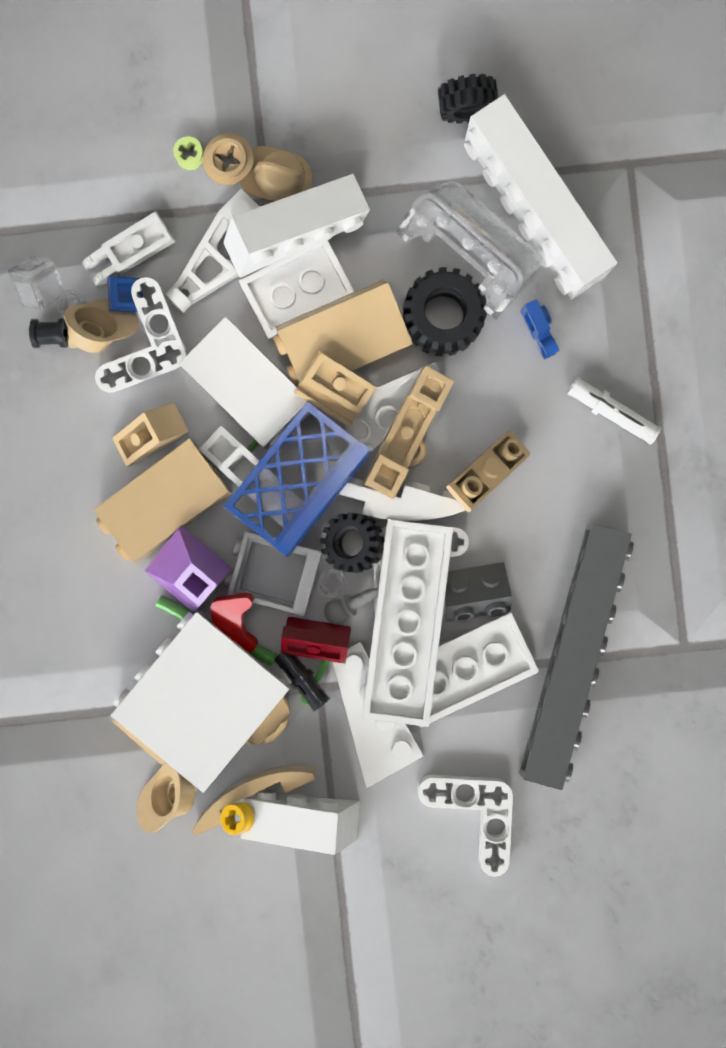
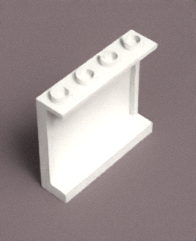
(199, 700)

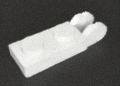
(130, 248)

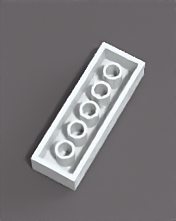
(537, 198)

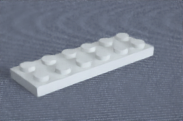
(407, 623)

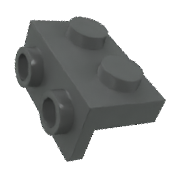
(477, 592)

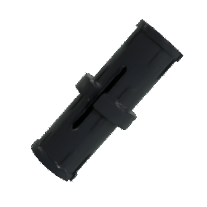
(302, 680)

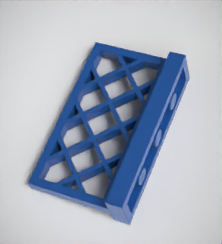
(321, 496)

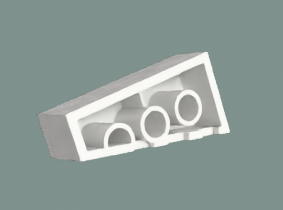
(294, 224)

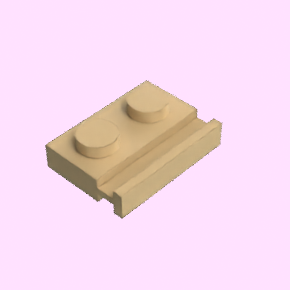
(334, 388)

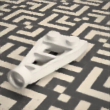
(209, 247)

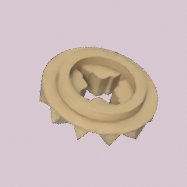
(221, 147)

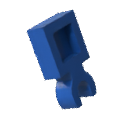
(538, 322)

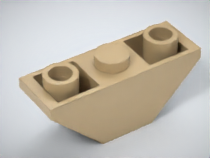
(488, 471)

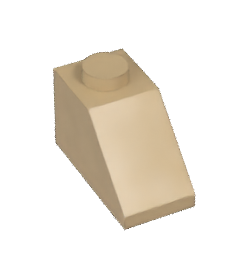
(150, 433)

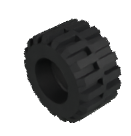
(452, 286)

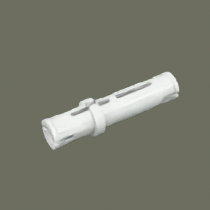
(602, 403)

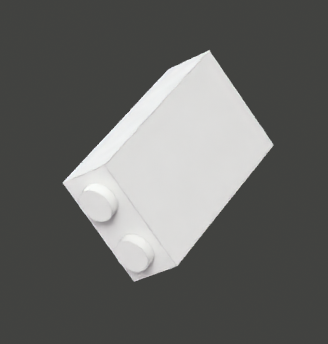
(244, 382)

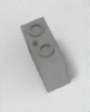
(235, 577)

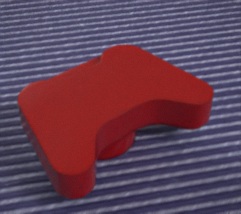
(229, 616)

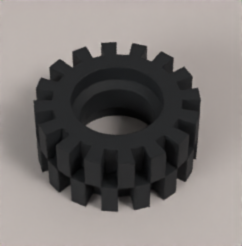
(465, 97)
(334, 538)

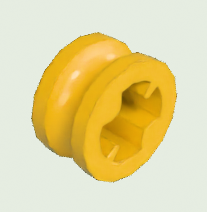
(246, 818)

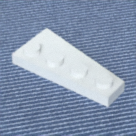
(377, 415)
(379, 744)

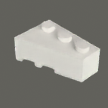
(303, 821)

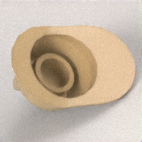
(277, 174)
(95, 327)
(164, 798)

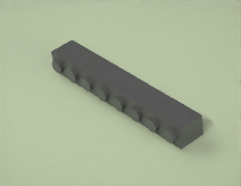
(575, 656)

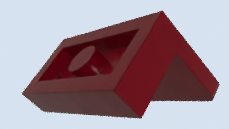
(315, 640)

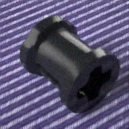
(48, 333)

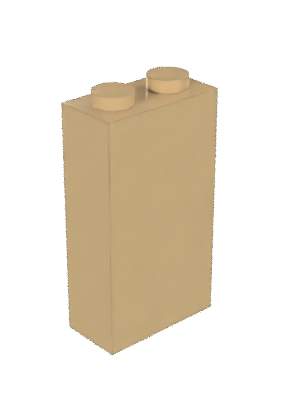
(347, 329)
(160, 501)

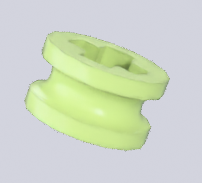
(191, 162)

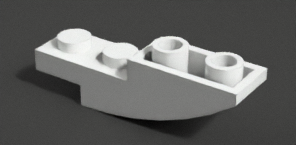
(238, 463)
(413, 505)

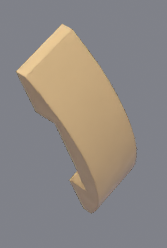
(407, 431)
(289, 777)

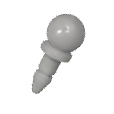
(338, 610)

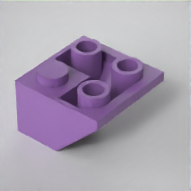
(188, 569)

